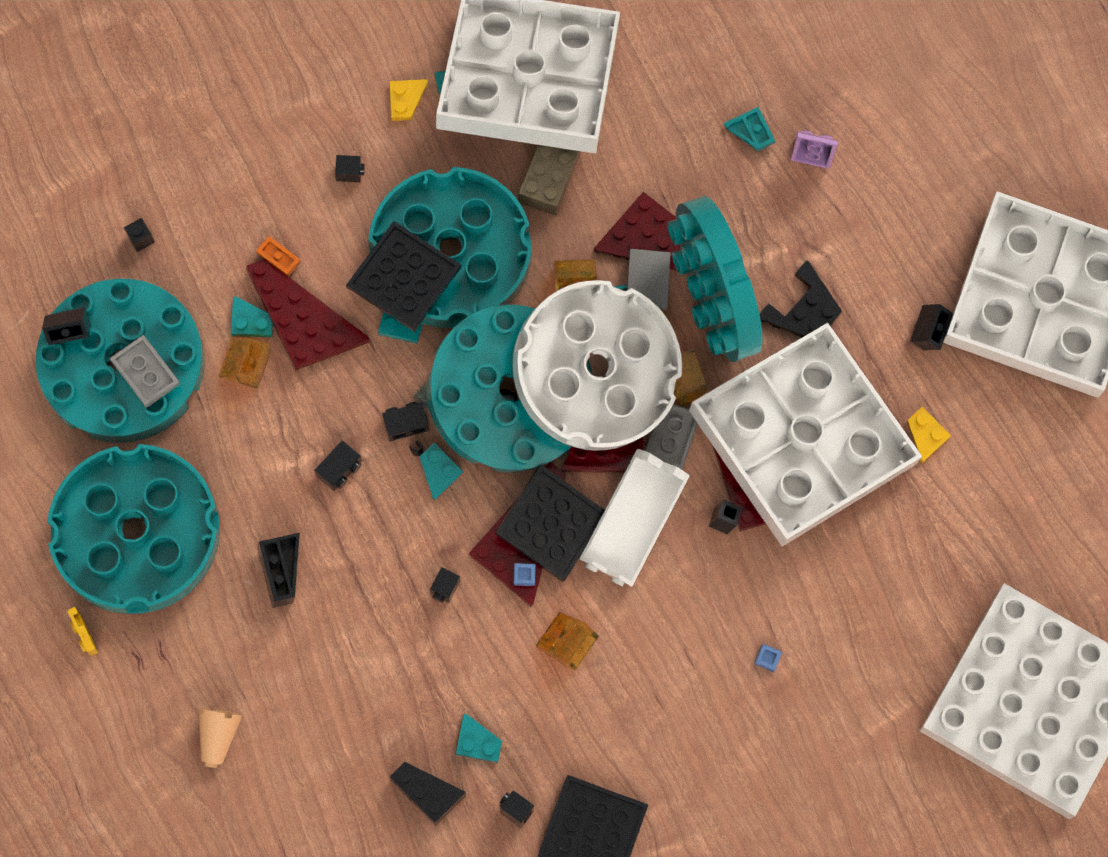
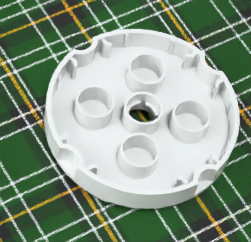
(554, 374)

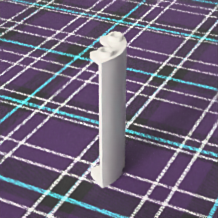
(634, 518)

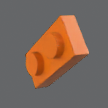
(278, 256)

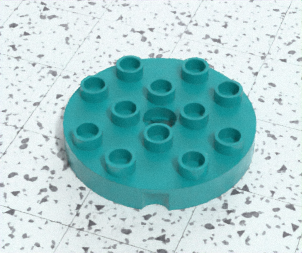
(485, 222)
(716, 279)
(95, 395)
(468, 400)
(140, 572)

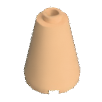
(216, 734)

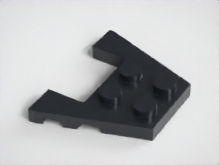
(810, 312)

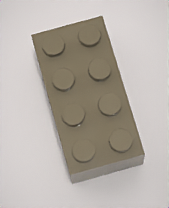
(548, 178)

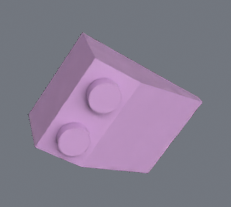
(814, 149)

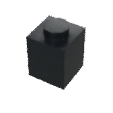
(349, 168)
(139, 234)
(725, 516)
(444, 585)

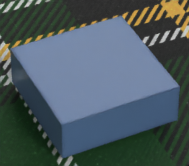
(524, 574)
(768, 658)

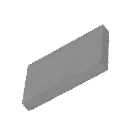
(650, 275)
(144, 371)
(673, 436)

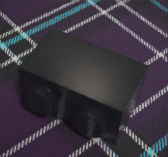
(66, 326)
(931, 327)
(405, 421)
(338, 466)
(516, 808)

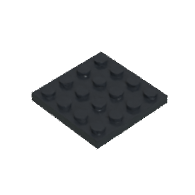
(403, 276)
(550, 523)
(592, 822)

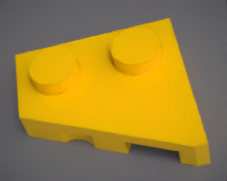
(405, 98)
(926, 433)
(80, 627)

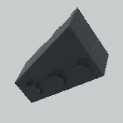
(279, 566)
(428, 793)

